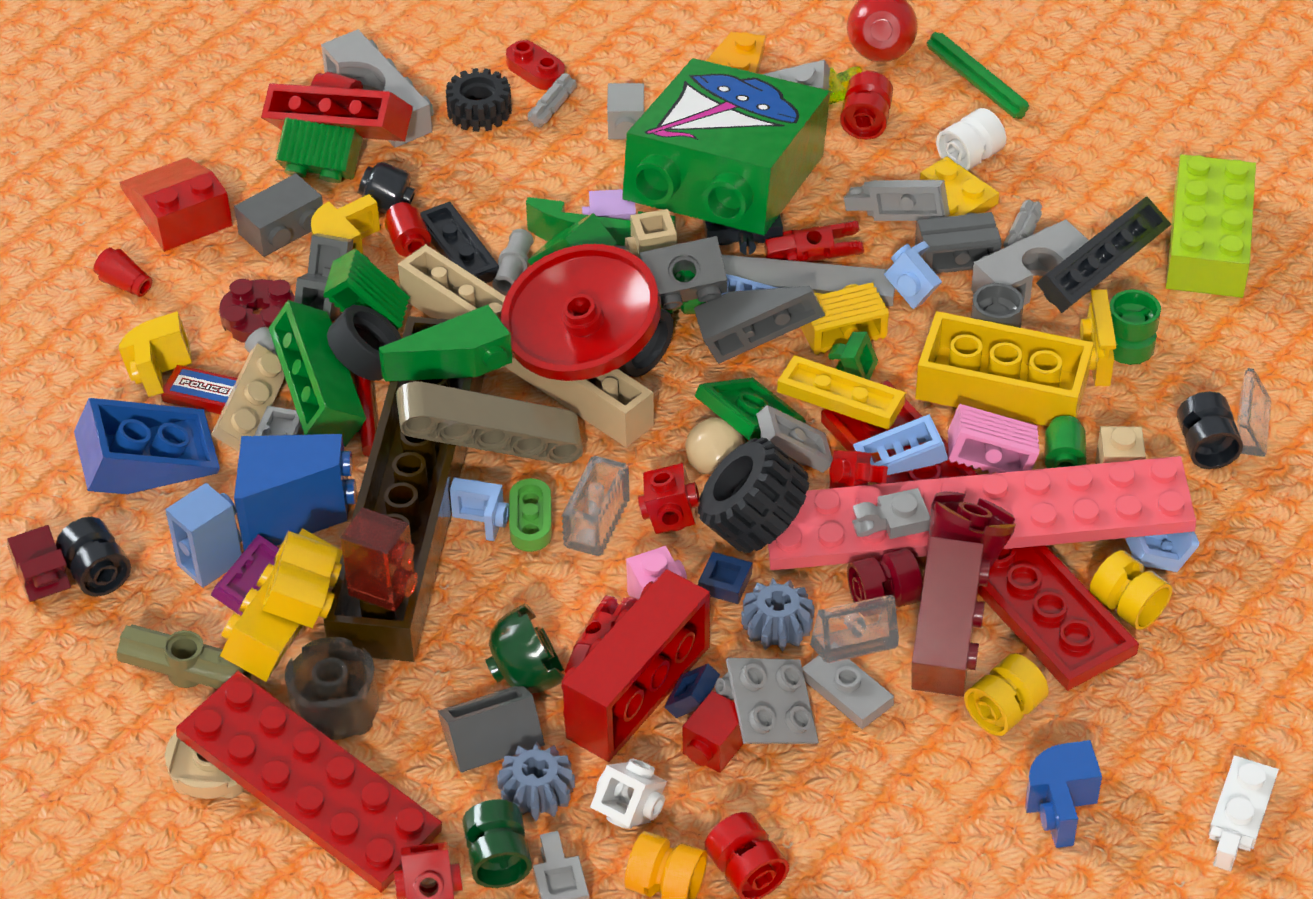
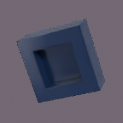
(726, 577)
(691, 690)

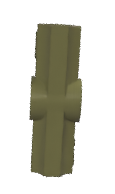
(176, 655)

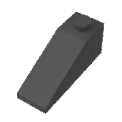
(754, 317)

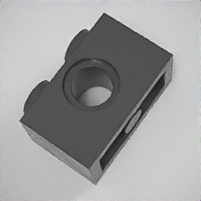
(698, 256)

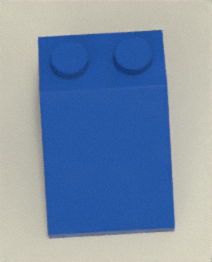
(142, 445)

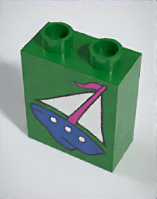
(725, 145)

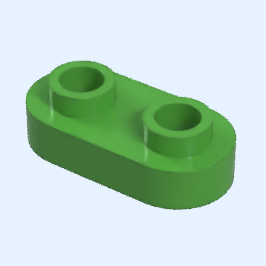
(530, 515)

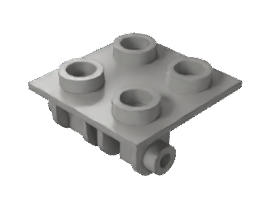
(769, 700)

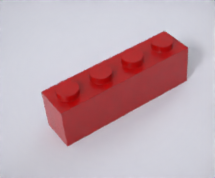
(369, 112)

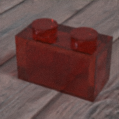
(379, 559)

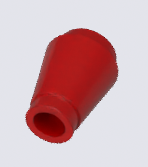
(120, 271)

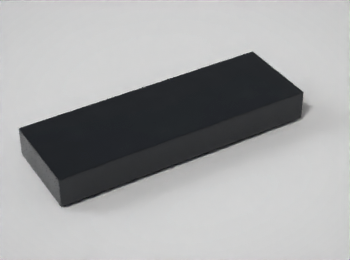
(458, 242)

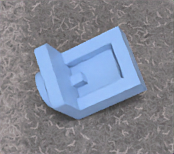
(912, 274)
(480, 503)
(1163, 551)

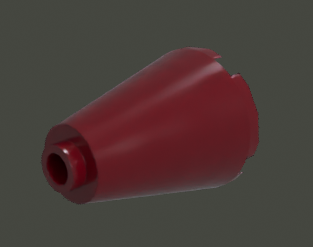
(971, 523)

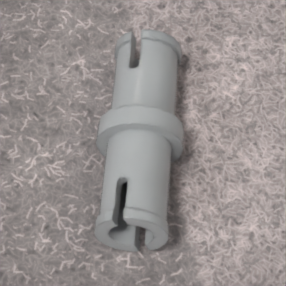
(513, 260)

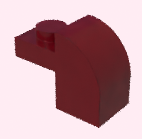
(38, 563)

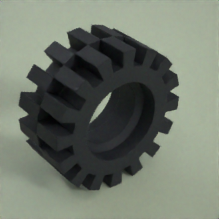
(464, 101)

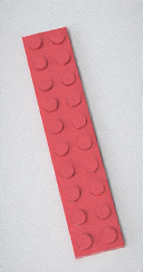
(1046, 503)

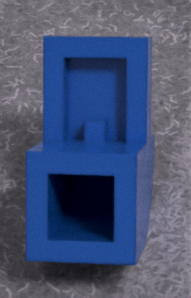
(1059, 782)

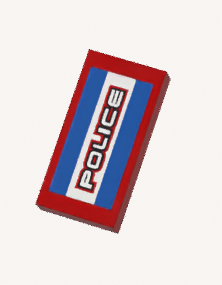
(198, 389)

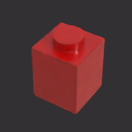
(712, 733)

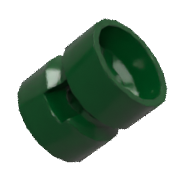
(496, 843)

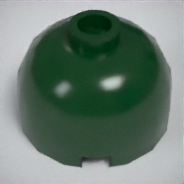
(523, 653)

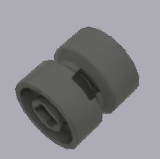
(998, 304)

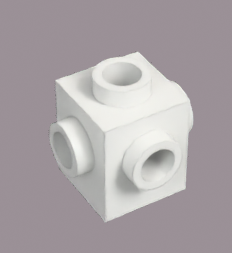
(629, 794)

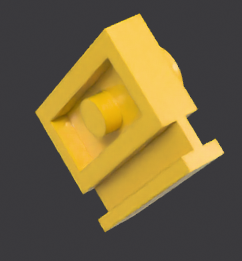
(1100, 330)

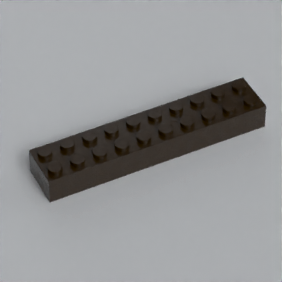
(411, 484)

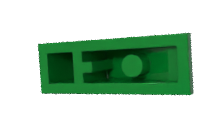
(452, 349)

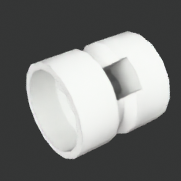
(972, 138)

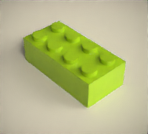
(1211, 226)

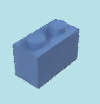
(204, 534)

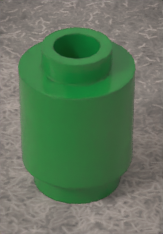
(1065, 443)

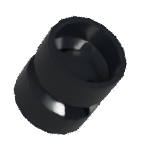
(1209, 430)
(93, 556)

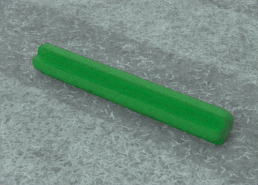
(978, 75)

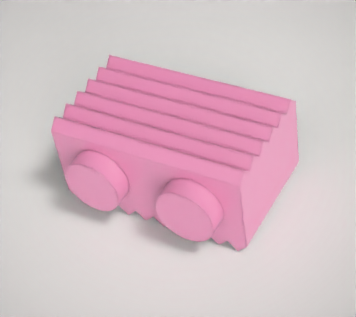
(992, 441)

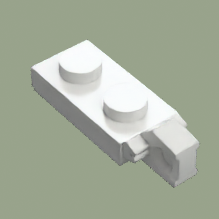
(1241, 809)

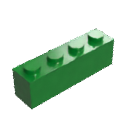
(315, 377)

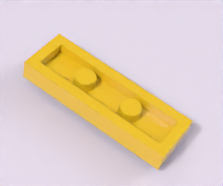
(841, 392)

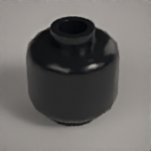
(386, 185)

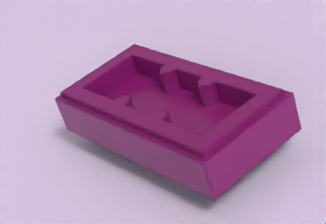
(245, 573)

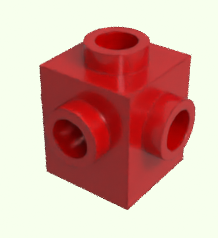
(669, 499)
(427, 862)

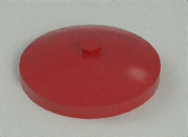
(581, 312)

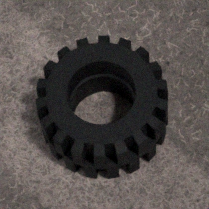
(753, 495)

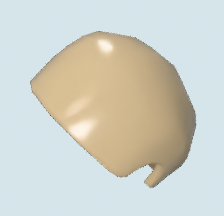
(710, 443)

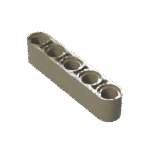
(488, 422)

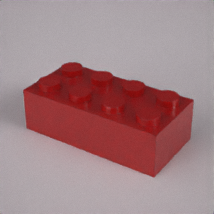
(636, 664)

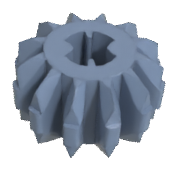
(777, 614)
(536, 780)

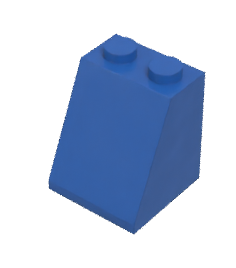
(292, 485)

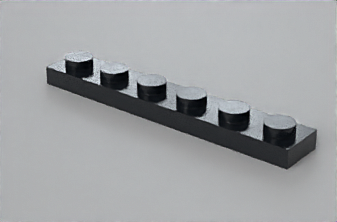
(1103, 254)

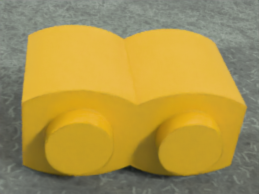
(302, 580)

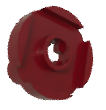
(245, 297)

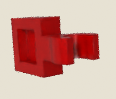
(854, 469)

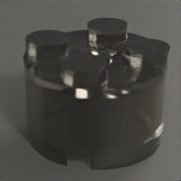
(333, 687)

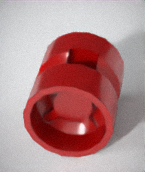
(866, 105)
(746, 856)

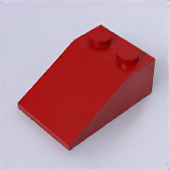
(179, 202)

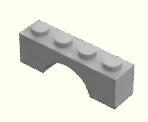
(361, 60)

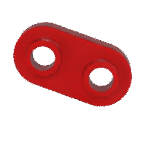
(534, 64)

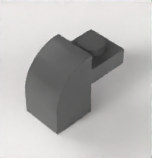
(311, 286)

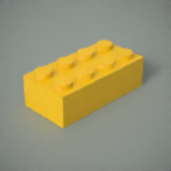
(1003, 369)

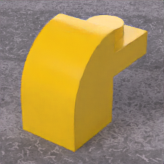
(350, 221)
(153, 349)

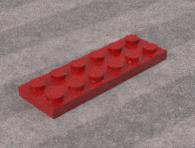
(308, 779)

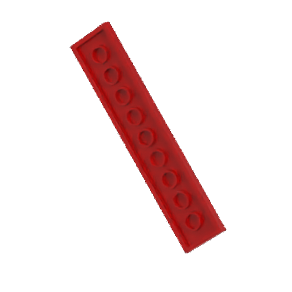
(1026, 584)

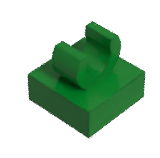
(856, 356)

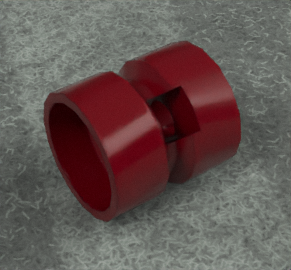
(893, 575)

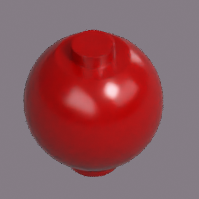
(882, 29)

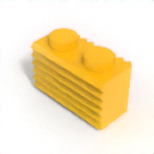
(847, 311)

